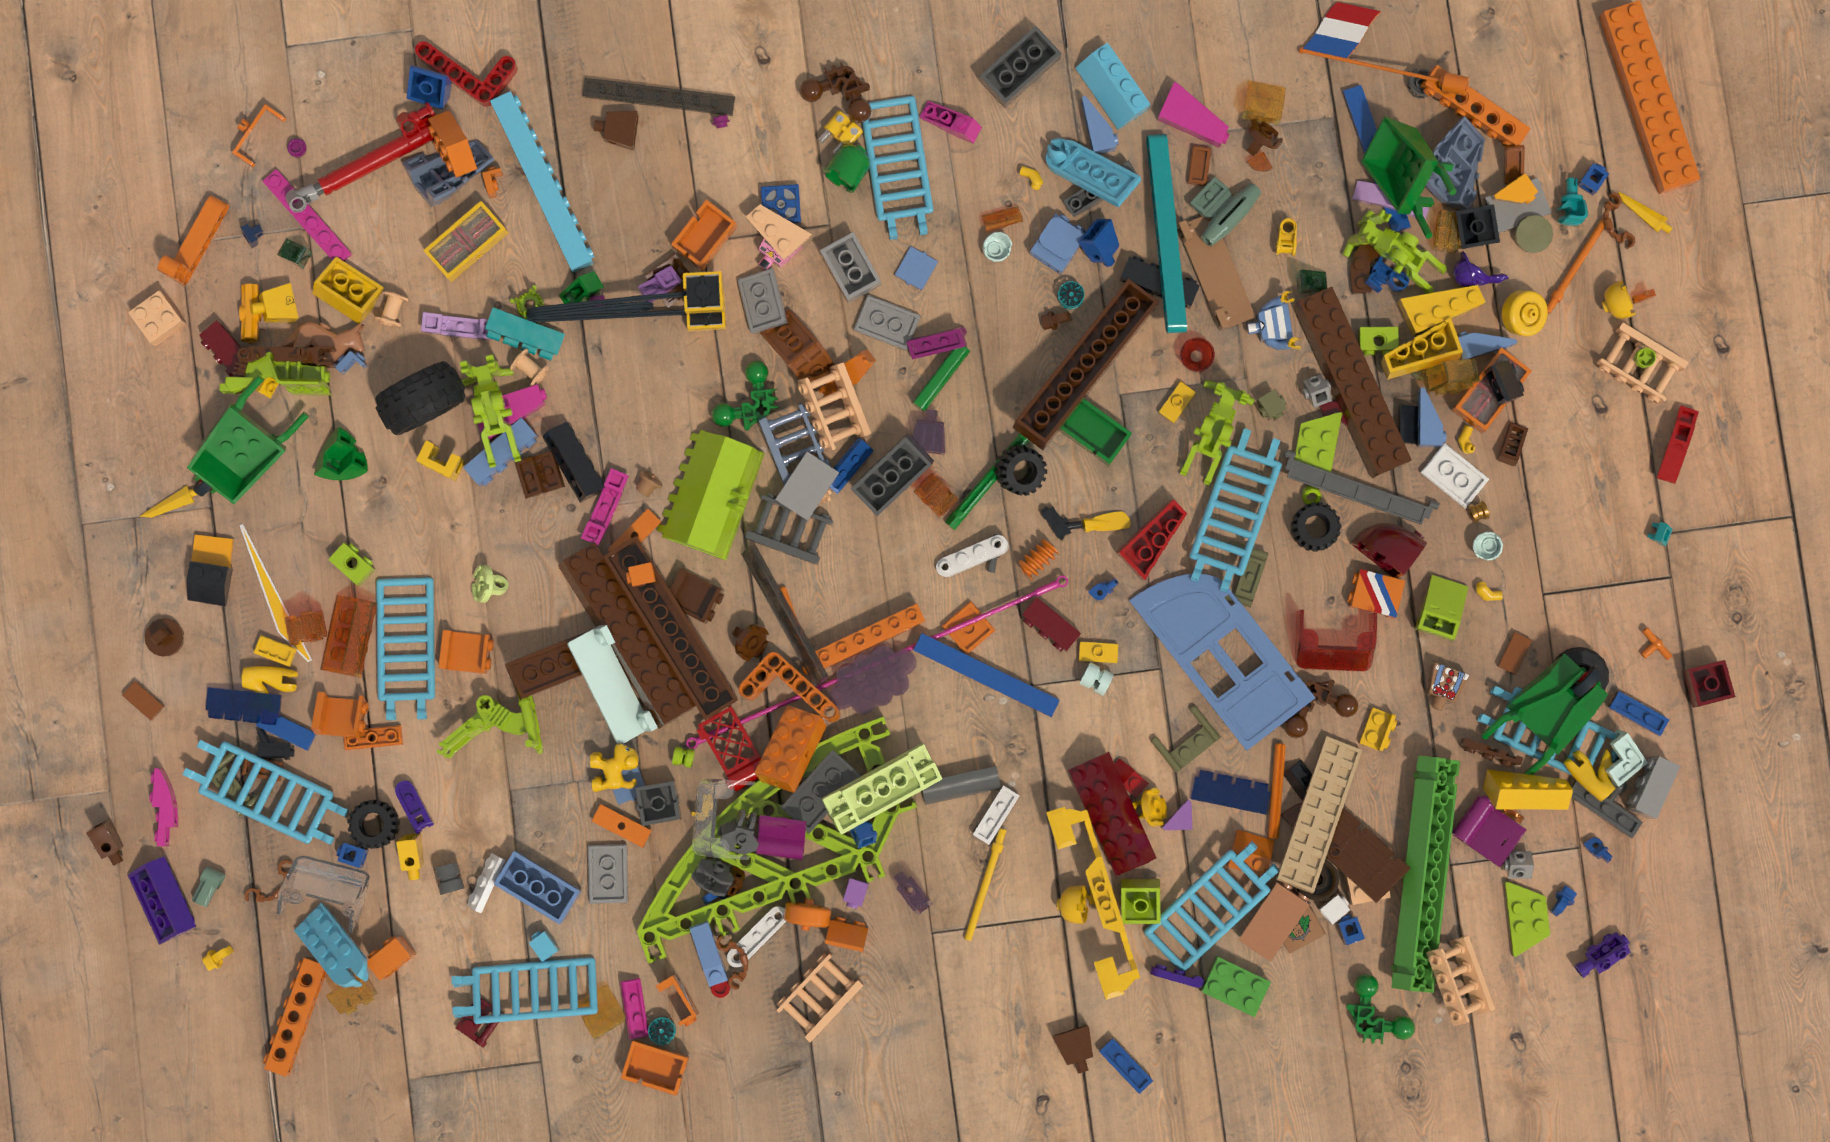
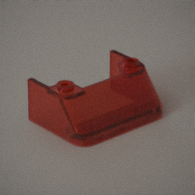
(1337, 658)

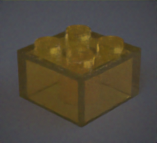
(1451, 377)

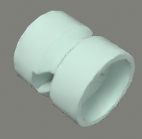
(1096, 679)

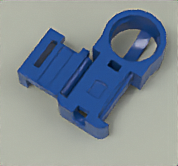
(1385, 273)

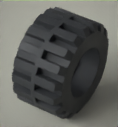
(1006, 468)
(1330, 518)
(357, 828)

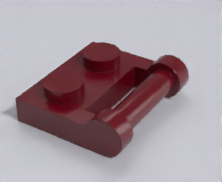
(469, 1028)

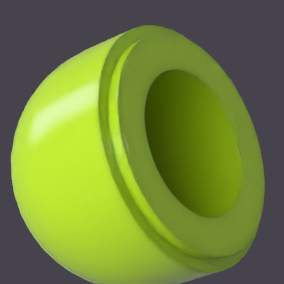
(1309, 489)

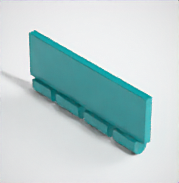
(521, 330)

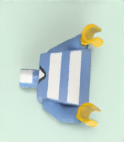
(1275, 324)

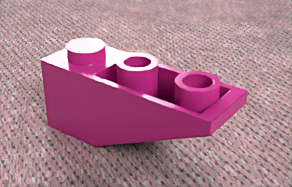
(951, 121)

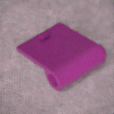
(1486, 830)
(781, 837)

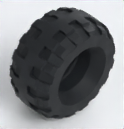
(420, 398)

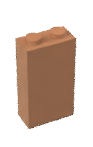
(1275, 920)

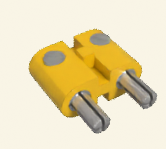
(841, 129)

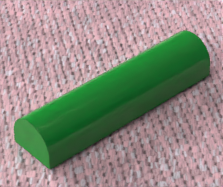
(940, 378)

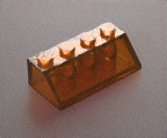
(348, 636)

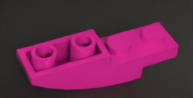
(164, 798)

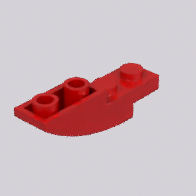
(1678, 444)

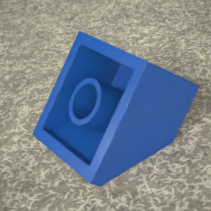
(428, 87)

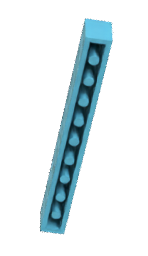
(540, 178)

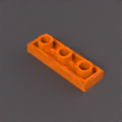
(643, 526)
(384, 737)
(610, 820)

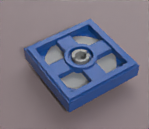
(783, 201)

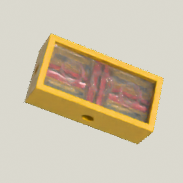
(466, 241)

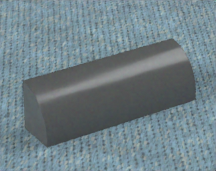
(963, 785)

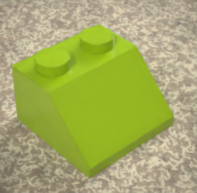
(1140, 901)

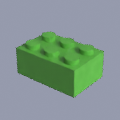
(1235, 986)

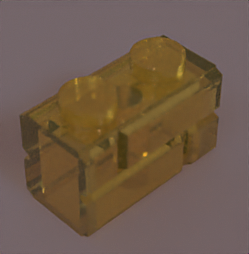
(1446, 233)

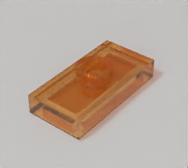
(1002, 218)

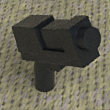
(1059, 526)
(269, 749)

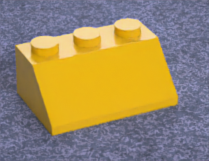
(347, 290)

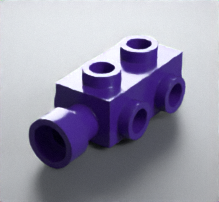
(1604, 955)

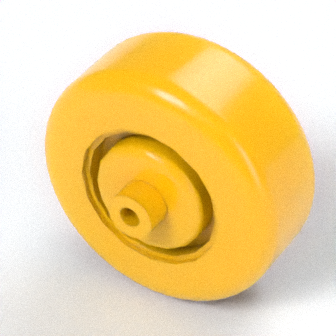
(1524, 313)

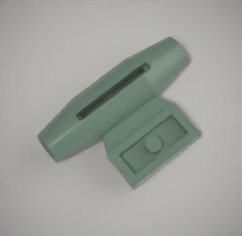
(1224, 210)

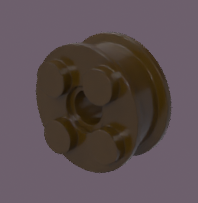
(1328, 884)

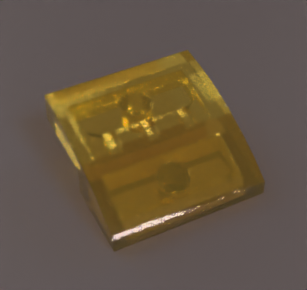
(608, 1015)

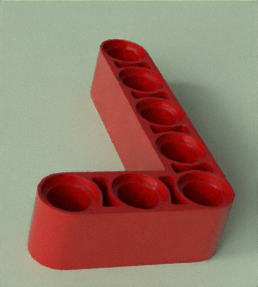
(465, 77)

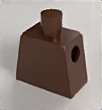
(619, 128)
(103, 834)
(1075, 1047)

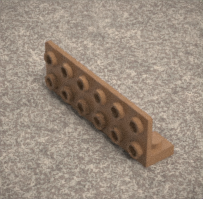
(1216, 275)

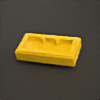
(1177, 402)
(275, 651)
(1098, 652)

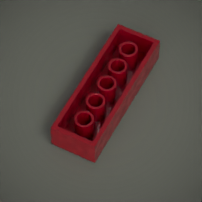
(1112, 814)

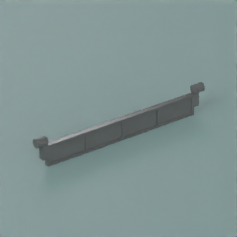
(1357, 491)

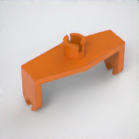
(249, 127)
(856, 369)

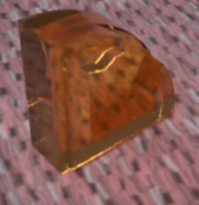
(1260, 163)
(1649, 294)
(1512, 815)

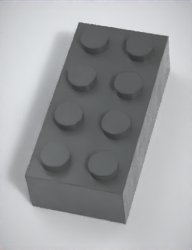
(1020, 67)
(892, 474)

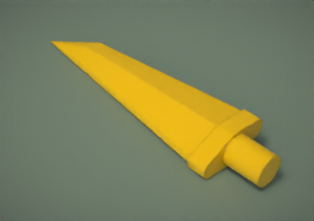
(1650, 216)
(179, 499)

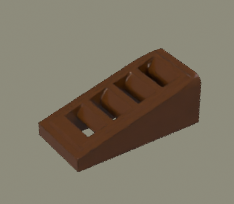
(1508, 455)

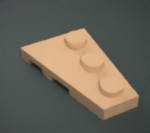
(778, 231)

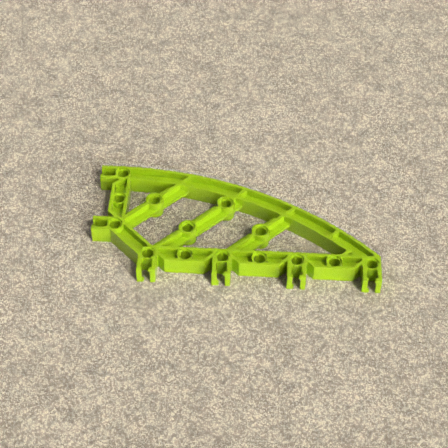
(666, 925)

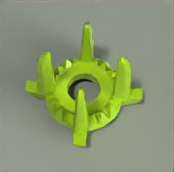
(531, 295)

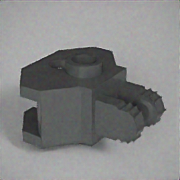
(740, 833)
(713, 876)

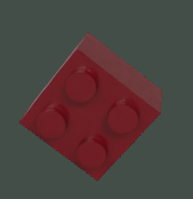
(1708, 683)

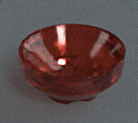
(1201, 345)

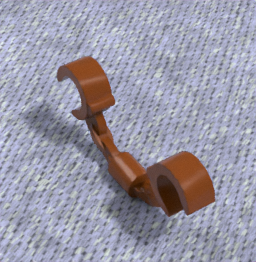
(1608, 222)
(261, 898)
(743, 958)

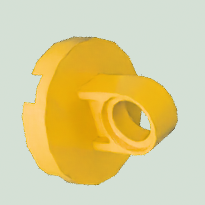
(1153, 807)

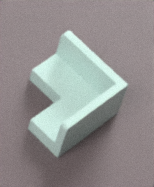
(1630, 759)

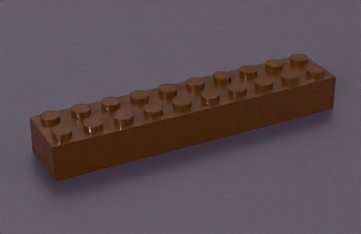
(1085, 364)
(1352, 382)
(673, 632)
(634, 644)

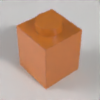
(641, 574)

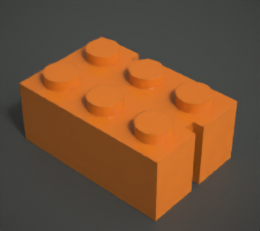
(451, 144)
(705, 237)
(656, 1066)

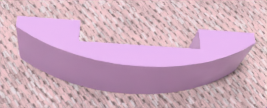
(1371, 193)
(454, 326)

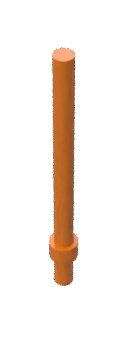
(1557, 295)

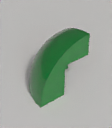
(341, 458)

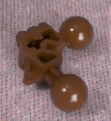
(859, 109)
(1344, 704)

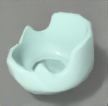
(997, 246)
(1488, 546)

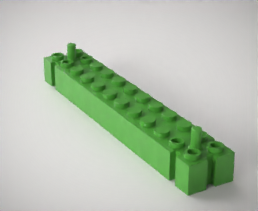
(1426, 880)

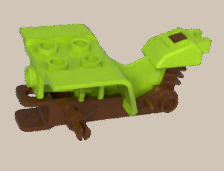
(289, 366)

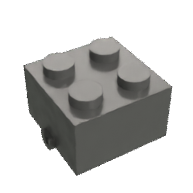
(658, 803)

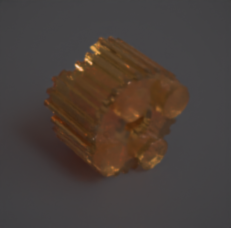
(935, 495)
(306, 628)

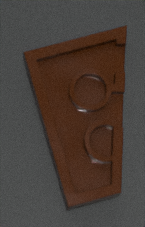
(1505, 759)

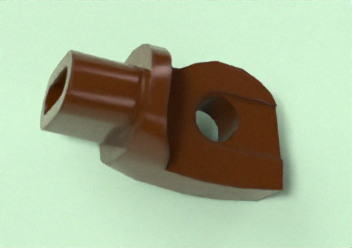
(1051, 320)
(739, 876)

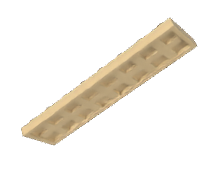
(1319, 815)

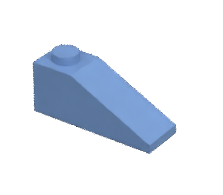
(1099, 131)
(1482, 344)
(1429, 424)
(708, 954)

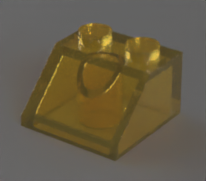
(1263, 102)
(348, 998)

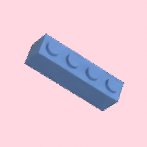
(479, 467)

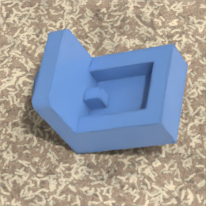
(344, 363)

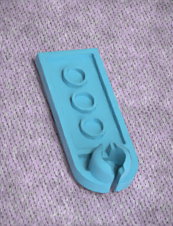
(1090, 171)
(333, 947)

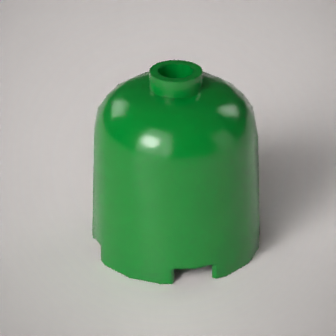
(848, 167)

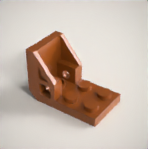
(799, 349)

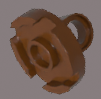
(1263, 135)
(164, 637)
(750, 641)

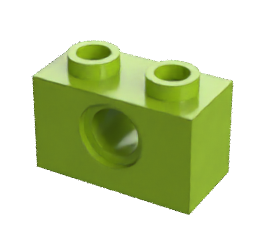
(1388, 335)
(341, 561)

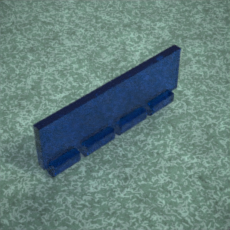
(240, 702)
(1231, 795)

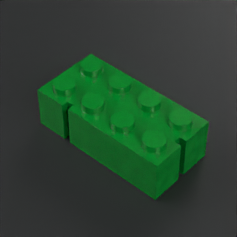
(1096, 432)

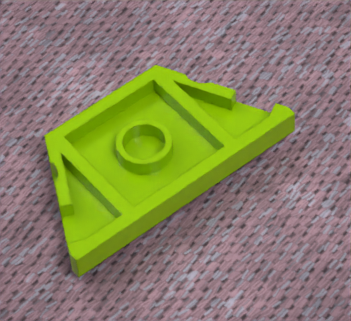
(1318, 441)
(1526, 917)

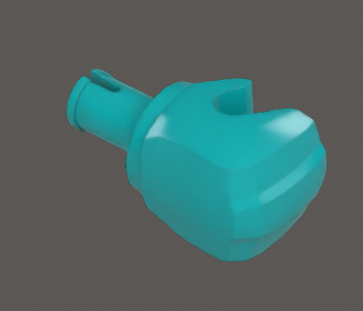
(1573, 205)

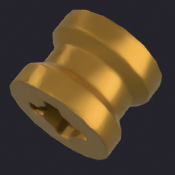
(1478, 511)

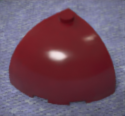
(1390, 547)

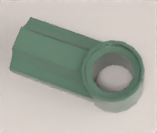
(210, 881)

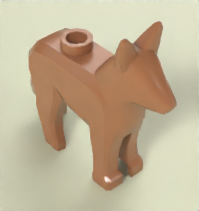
(319, 335)

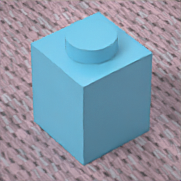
(543, 945)

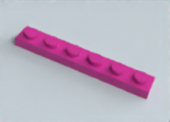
(308, 219)

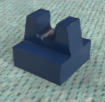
(251, 235)

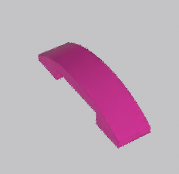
(605, 507)

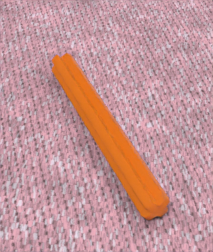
(1276, 791)

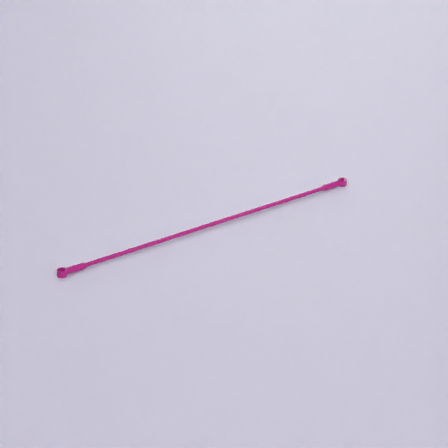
(1039, 591)

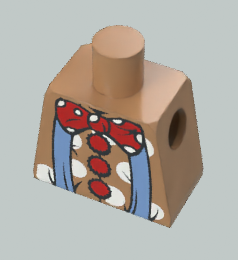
(1445, 685)

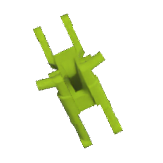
(1395, 247)
(489, 404)
(1216, 426)
(501, 718)

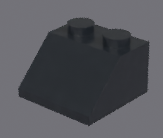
(1477, 226)
(1504, 382)
(208, 583)

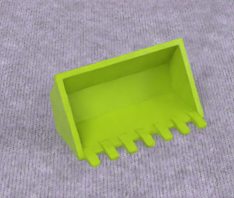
(711, 494)

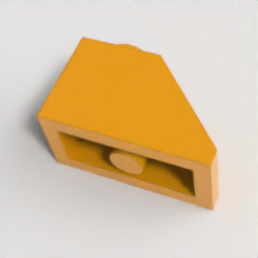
(1517, 191)

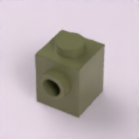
(1272, 405)

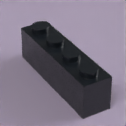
(1148, 279)
(573, 461)

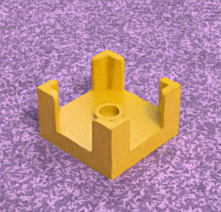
(428, 456)

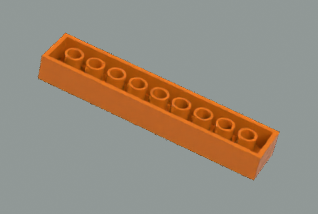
(1649, 97)

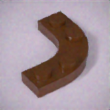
(1360, 268)

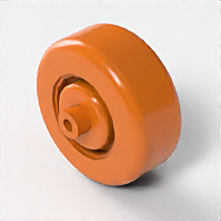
(807, 914)

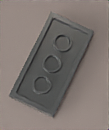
(826, 778)

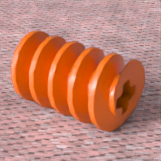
(1037, 559)

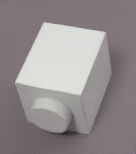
(1334, 908)

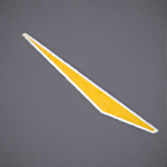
(272, 597)

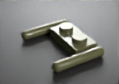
(1251, 578)
(1192, 746)
(235, 787)

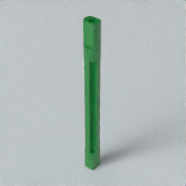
(979, 490)

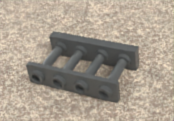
(792, 548)

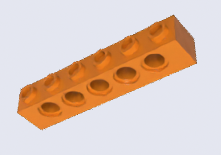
(1485, 107)
(870, 636)
(271, 1060)

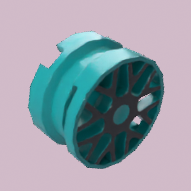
(1071, 295)
(662, 1030)

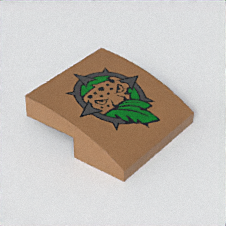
(1305, 931)

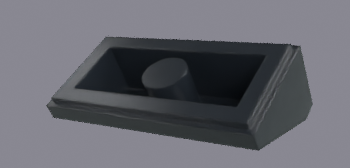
(1408, 423)
(1299, 778)

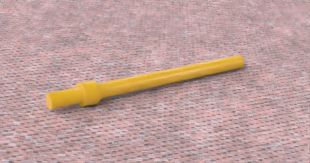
(996, 848)

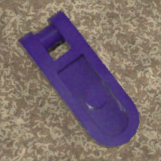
(413, 805)
(1177, 976)

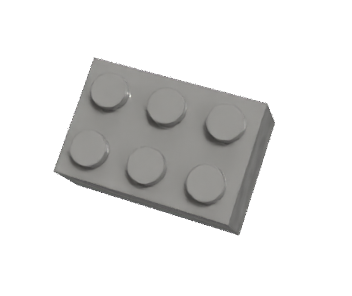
(850, 267)
(1652, 787)

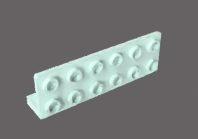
(610, 685)

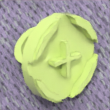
(485, 584)

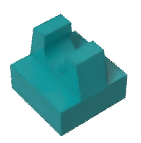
(1662, 535)

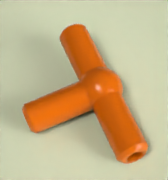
(1656, 644)

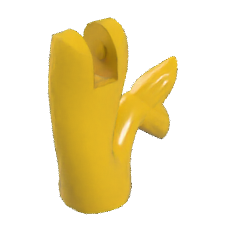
(254, 676)
(1598, 786)

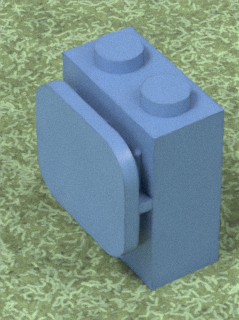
(1057, 243)

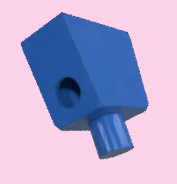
(1100, 242)

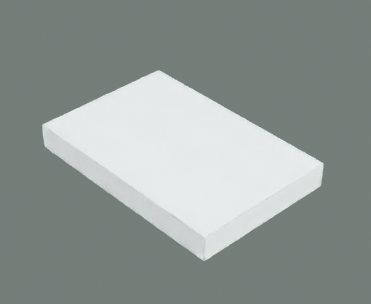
(1454, 476)

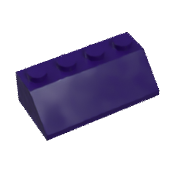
(161, 900)

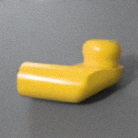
(1033, 175)
(1464, 441)
(1486, 594)

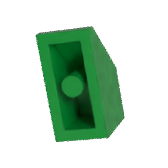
(582, 288)

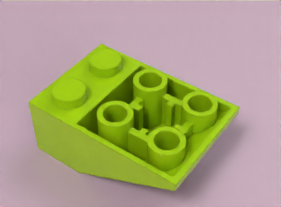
(1442, 608)

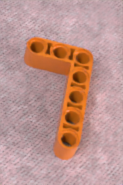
(196, 242)
(794, 682)

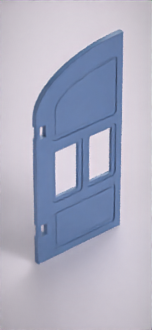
(1193, 619)

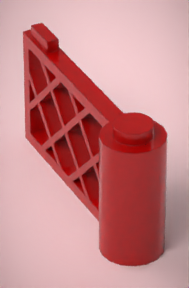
(743, 771)

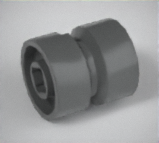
(448, 878)

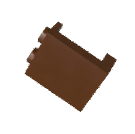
(695, 596)

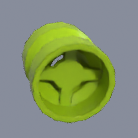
(1648, 357)
(678, 757)

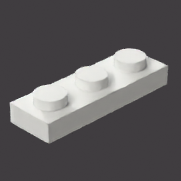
(996, 815)
(485, 882)

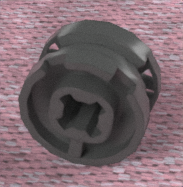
(1415, 83)

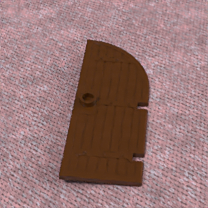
(1360, 855)

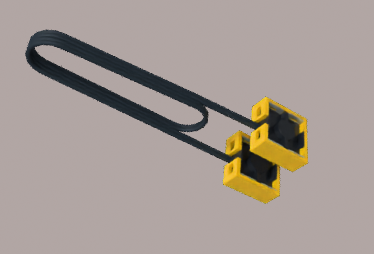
(702, 304)

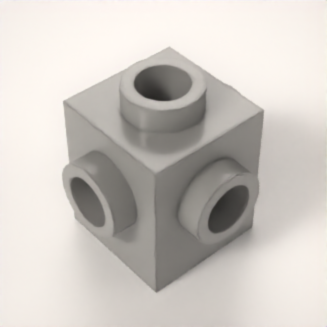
(1317, 390)
(1519, 865)

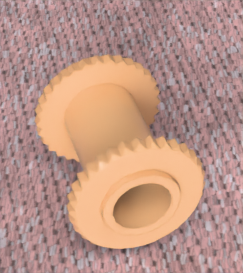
(391, 309)
(529, 367)

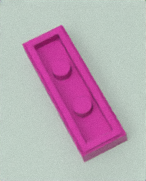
(634, 1008)

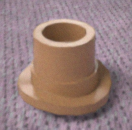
(648, 483)

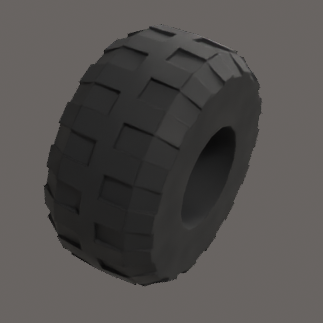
(1587, 659)

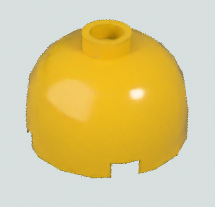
(1618, 301)
(1073, 904)

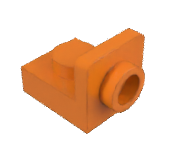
(492, 185)

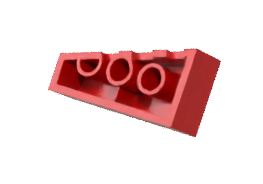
(1148, 543)

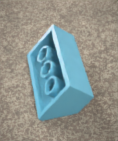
(1113, 86)

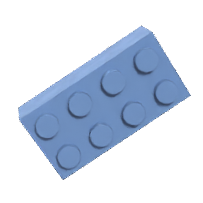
(537, 887)

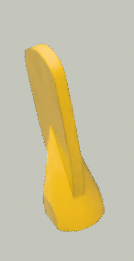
(1107, 522)

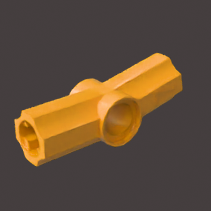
(249, 322)

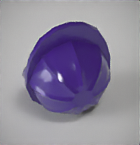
(1468, 274)

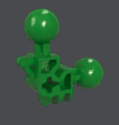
(756, 373)
(1401, 1027)

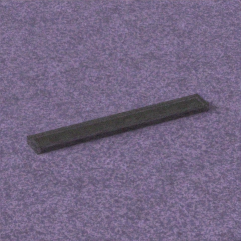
(658, 96)
(784, 615)

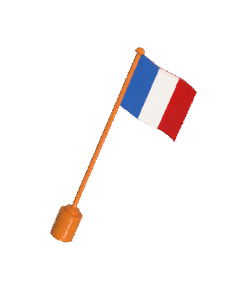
(1343, 32)

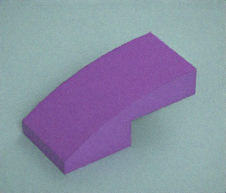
(661, 283)

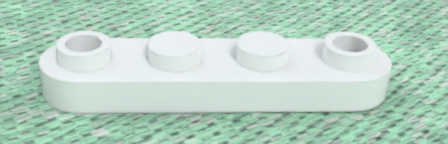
(972, 556)
(757, 935)

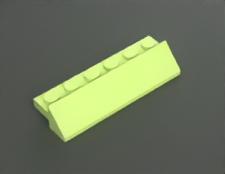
(881, 788)

